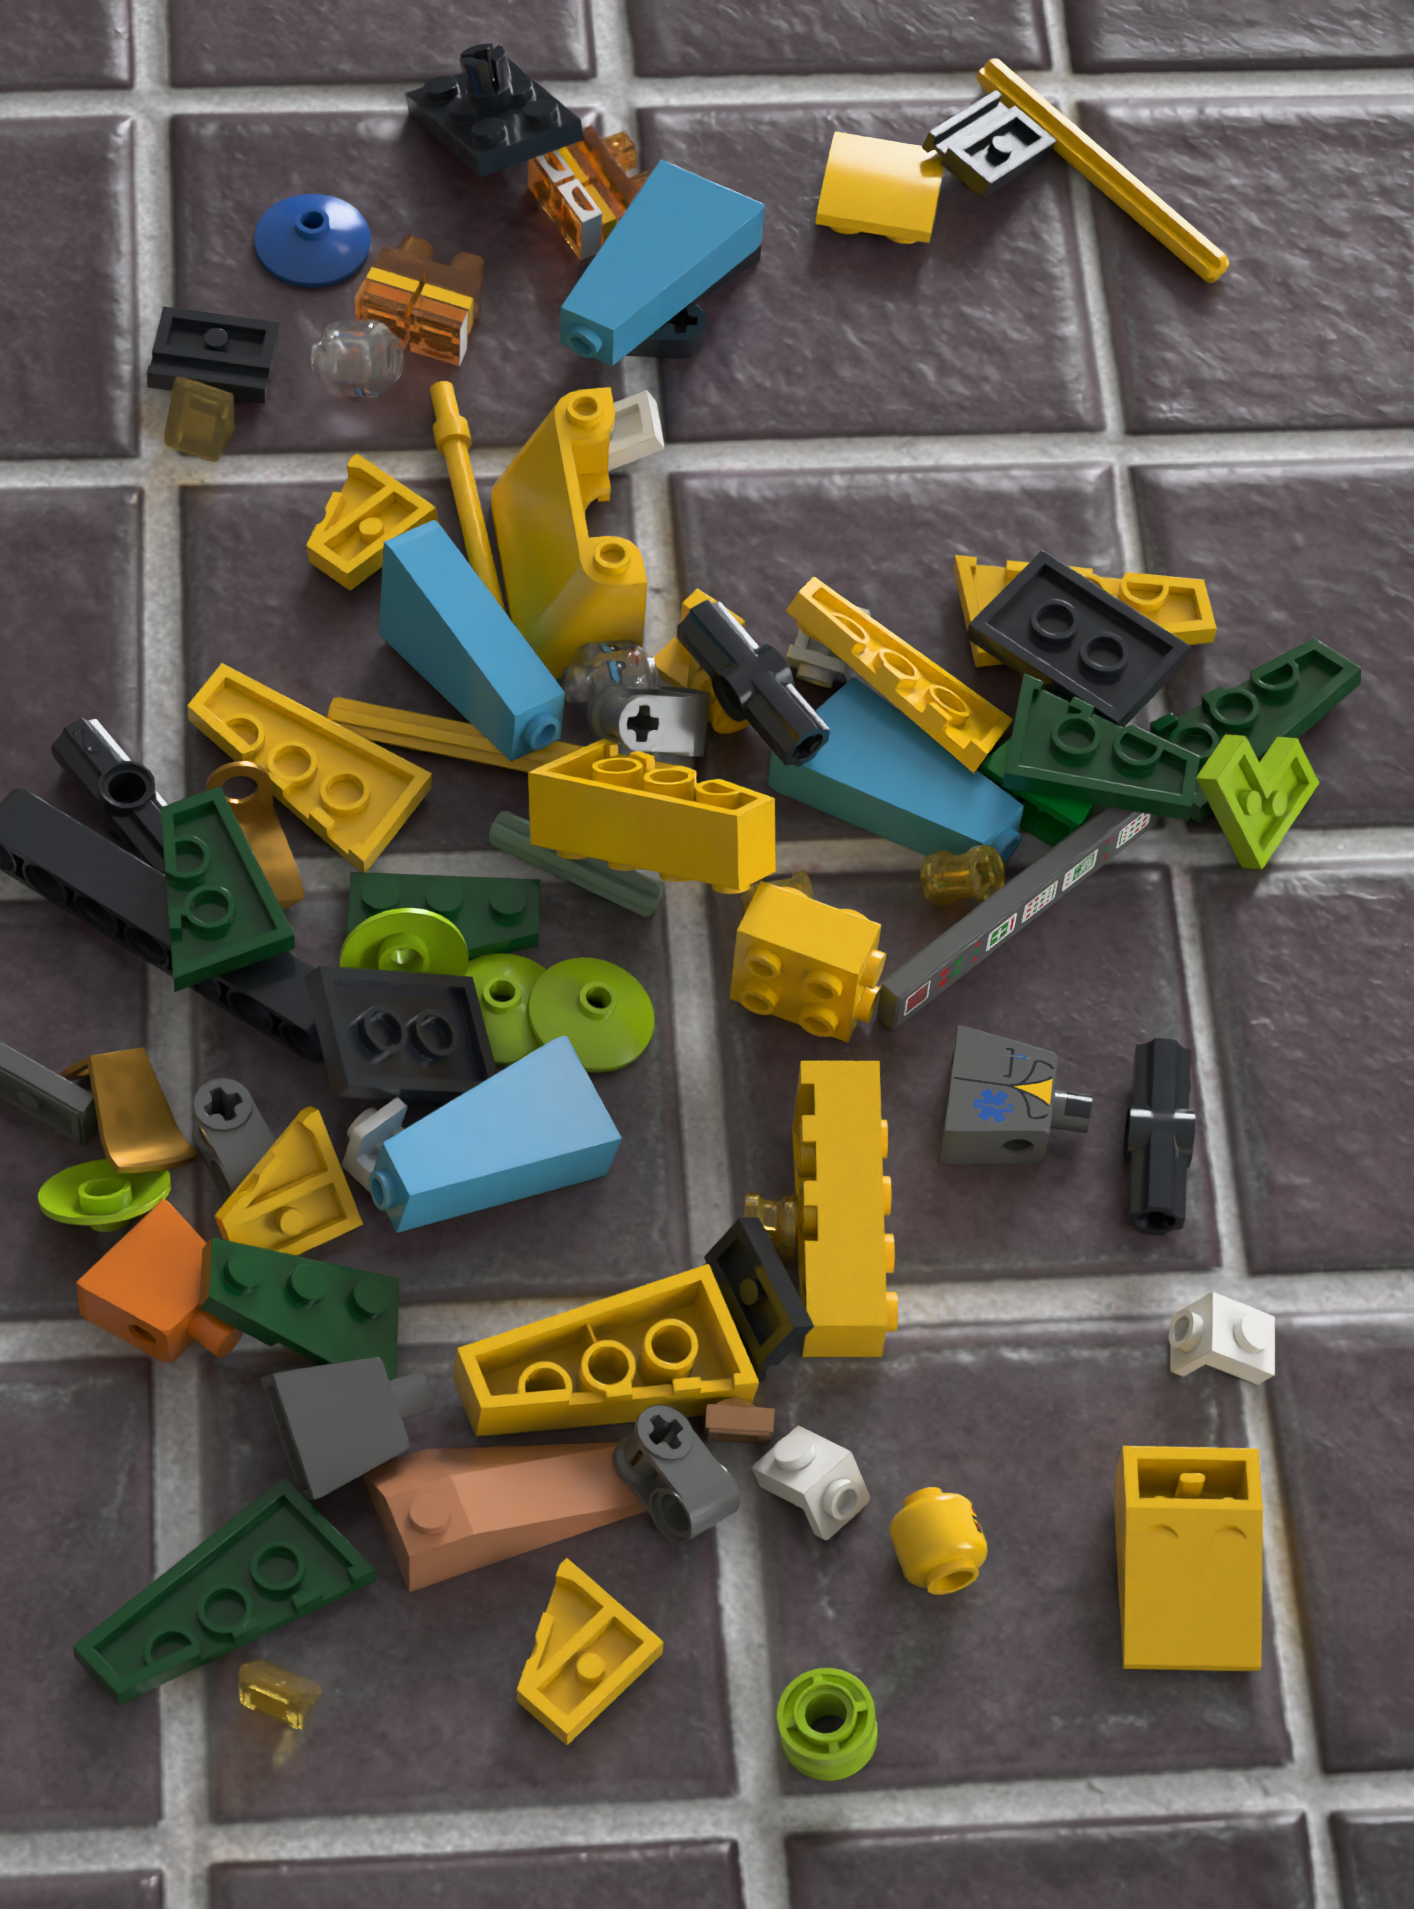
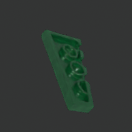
(1275, 702)
(231, 1589)

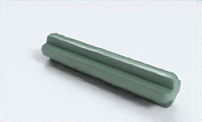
(621, 887)

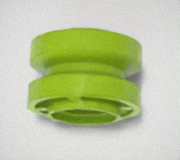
(823, 1694)

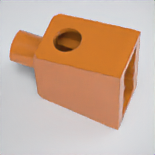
(151, 1290)

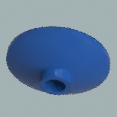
(312, 240)

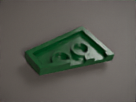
(1081, 757)
(216, 893)
(488, 911)

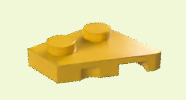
(361, 519)
(292, 1194)
(582, 1655)

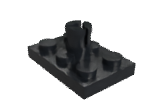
(493, 112)
(1078, 640)
(399, 1033)

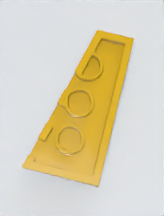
(1169, 601)
(912, 682)
(318, 769)

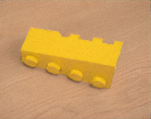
(652, 818)
(843, 1209)
(609, 1361)

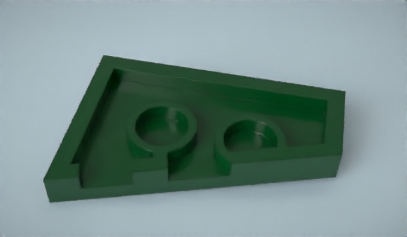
(302, 1303)

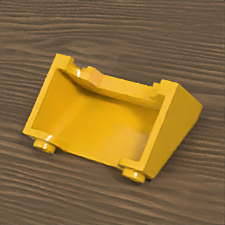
(554, 576)

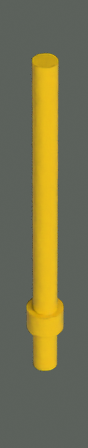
(453, 441)

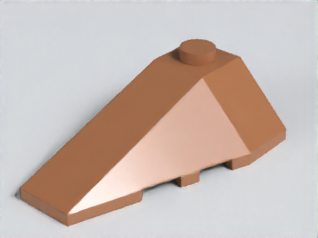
(487, 1504)

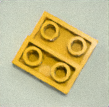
(880, 188)

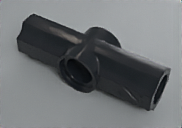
(753, 683)
(110, 777)
(1159, 1137)

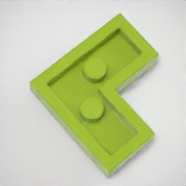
(1254, 798)

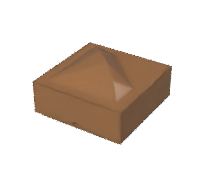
(738, 1422)

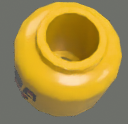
(938, 1541)

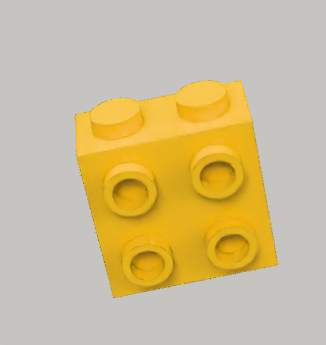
(807, 962)

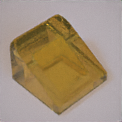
(199, 419)
(277, 1692)

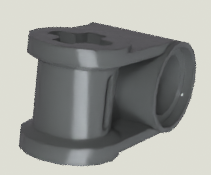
(652, 719)
(229, 1133)
(677, 1480)

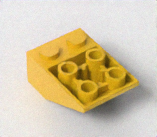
(1189, 1557)

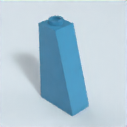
(658, 260)
(465, 643)
(898, 781)
(498, 1143)

